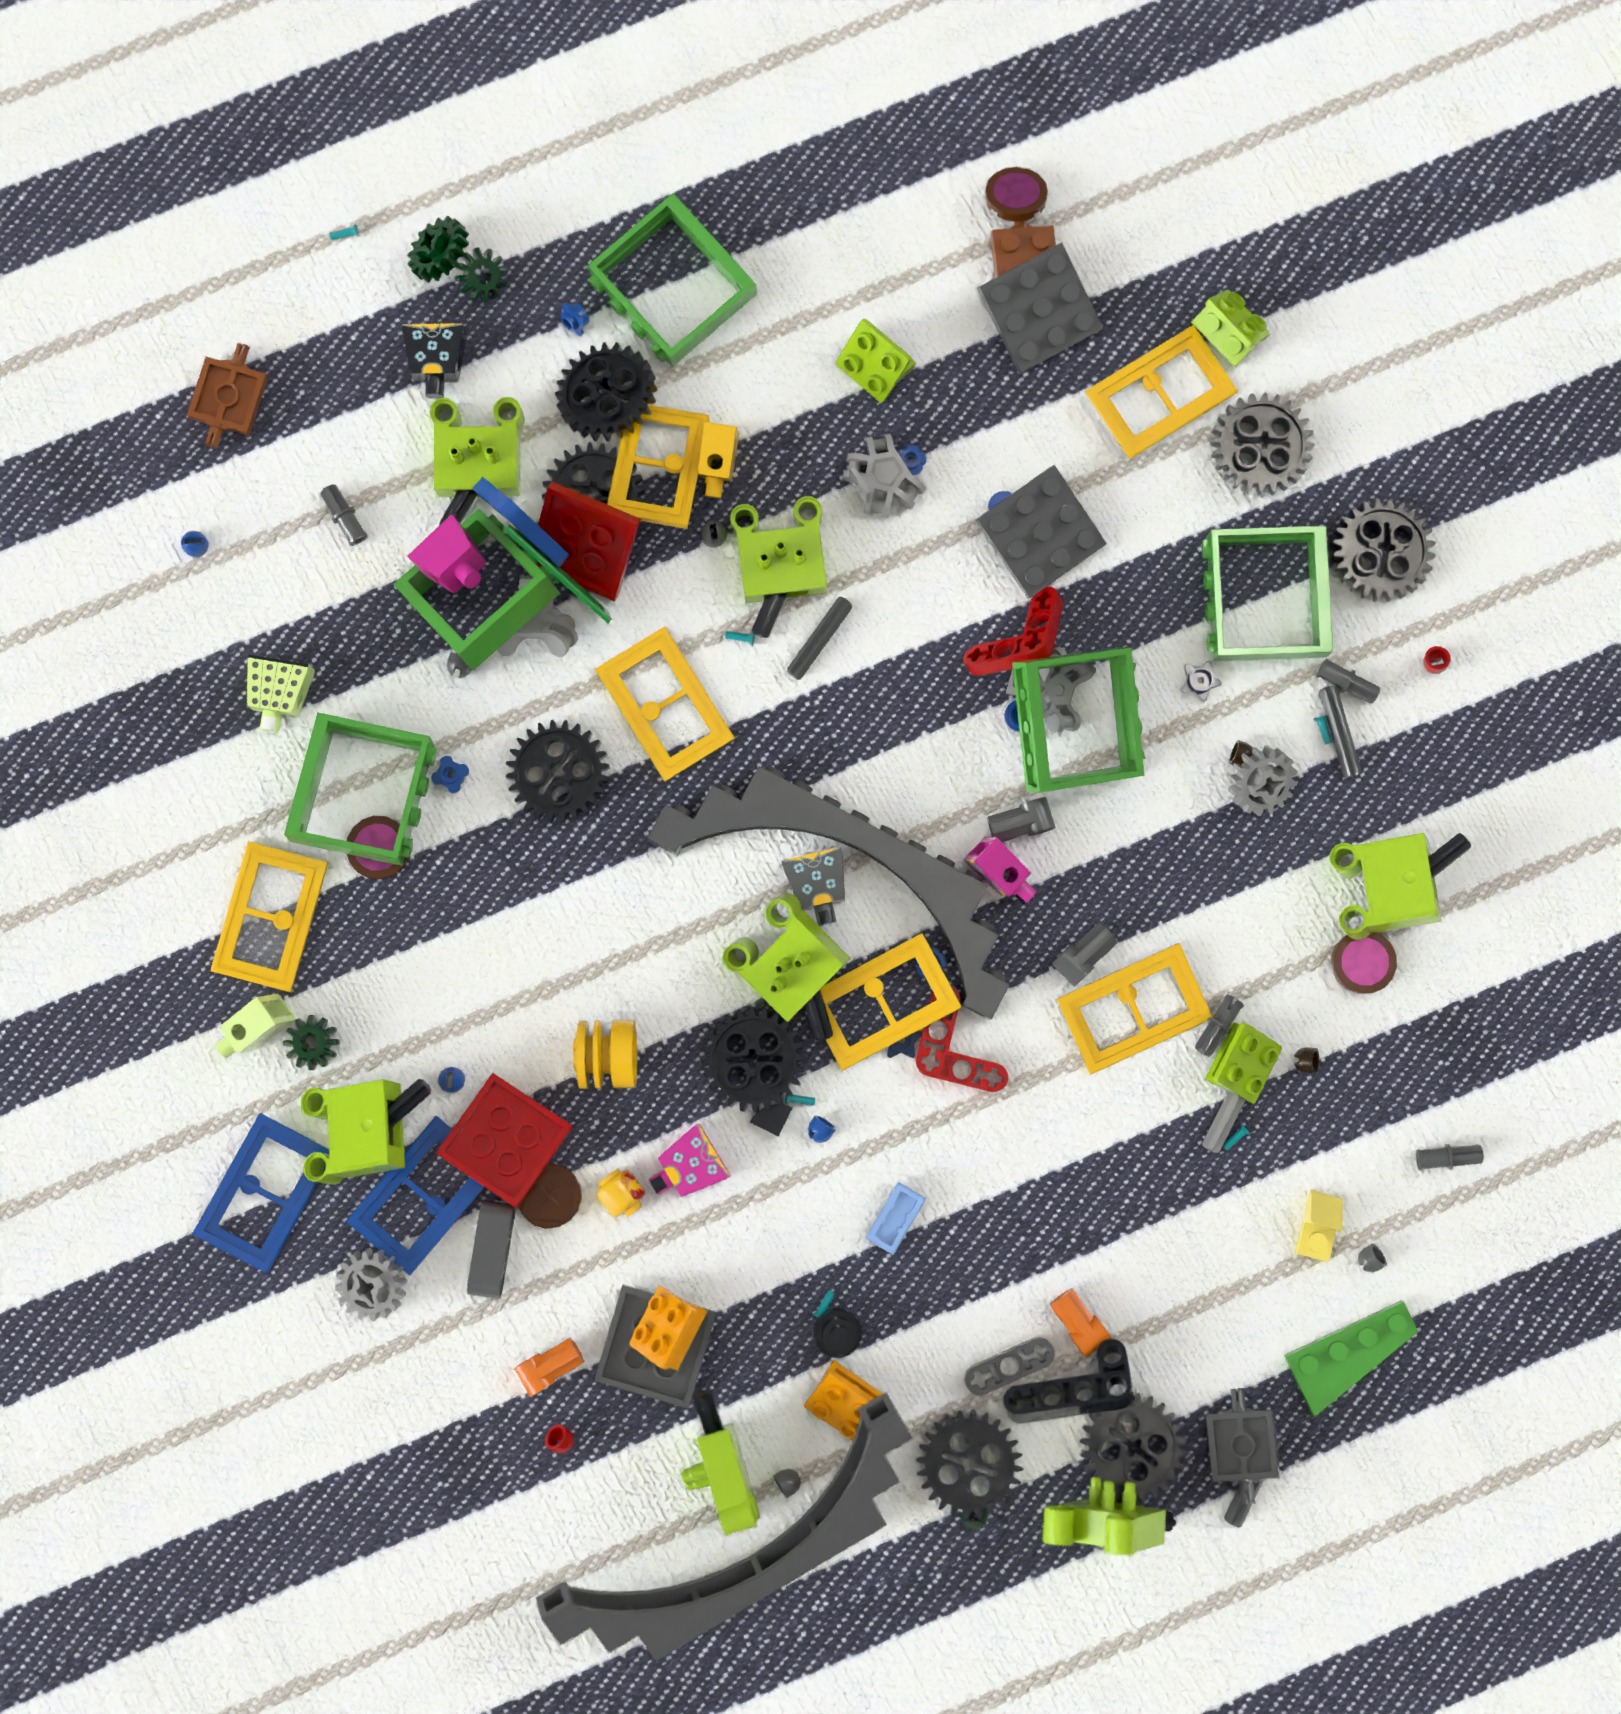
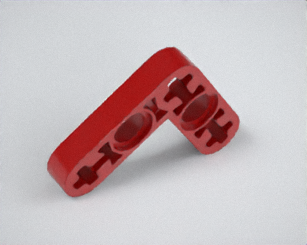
(987, 657)
(948, 1059)

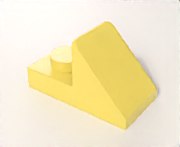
(1319, 1225)

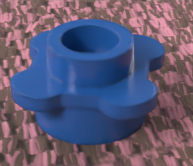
(574, 318)
(459, 773)

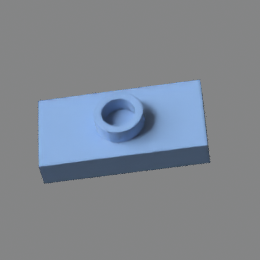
(895, 1218)

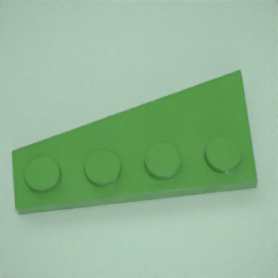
(1346, 1355)

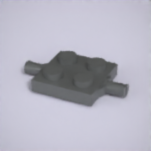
(1243, 1446)

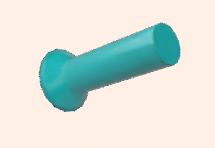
(344, 232)
(740, 637)
(1324, 729)
(800, 1099)
(1235, 1137)
(824, 1304)

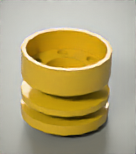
(606, 1054)

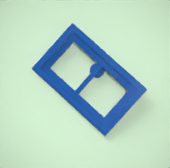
(446, 1215)
(207, 1227)

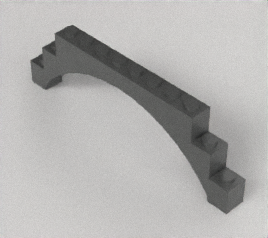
(780, 805)
(681, 1612)

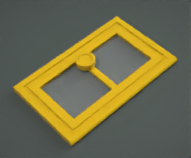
(269, 916)

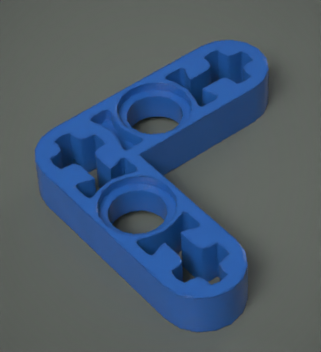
(521, 521)

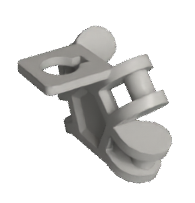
(883, 473)
(549, 625)
(1058, 691)

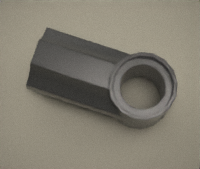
(1030, 818)
(1079, 959)

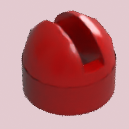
(1435, 655)
(559, 1439)

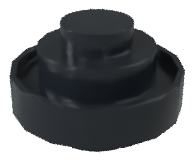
(837, 1332)

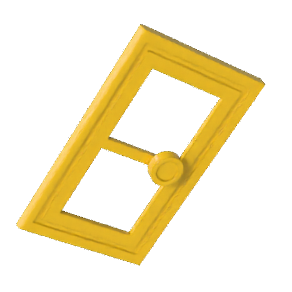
(1143, 367)
(674, 463)
(637, 718)
(867, 974)
(1126, 993)

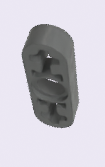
(983, 1368)

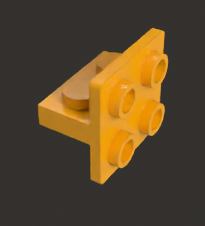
(667, 1329)
(839, 1397)

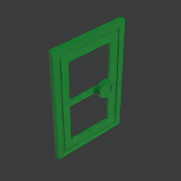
(560, 574)

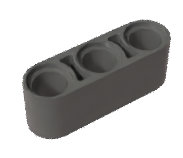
(491, 1249)

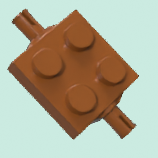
(1019, 244)
(227, 395)

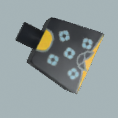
(435, 354)

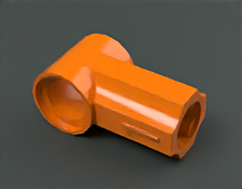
(1084, 1328)
(543, 1369)

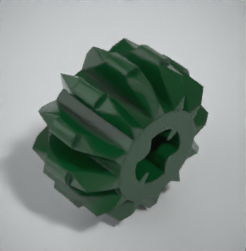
(490, 269)
(322, 1038)

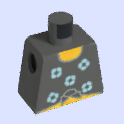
(817, 882)

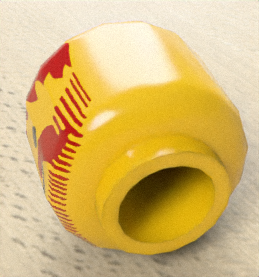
(620, 1193)

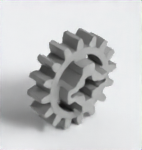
(1262, 780)
(367, 1298)

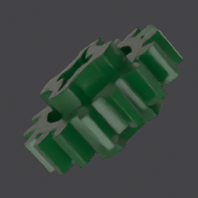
(438, 249)

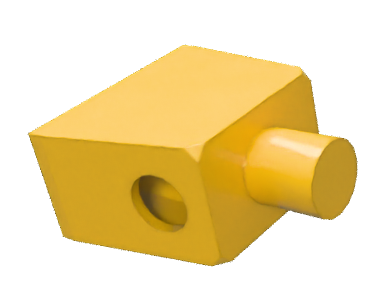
(718, 442)

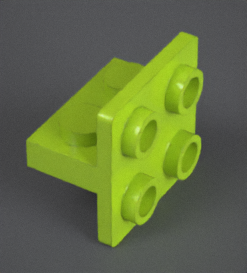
(1231, 326)
(874, 360)
(1244, 1062)

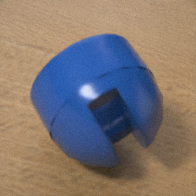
(194, 549)
(457, 1081)
(820, 1129)

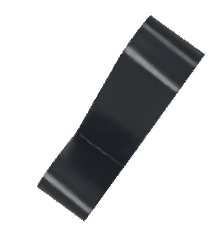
(1069, 1388)

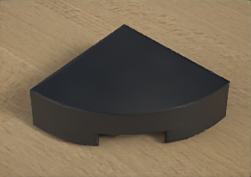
(772, 1120)

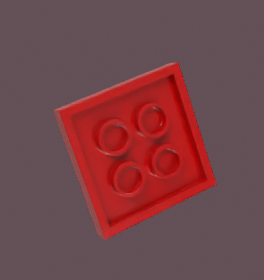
(593, 536)
(504, 1140)

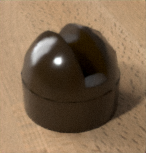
(1239, 748)
(1308, 1060)

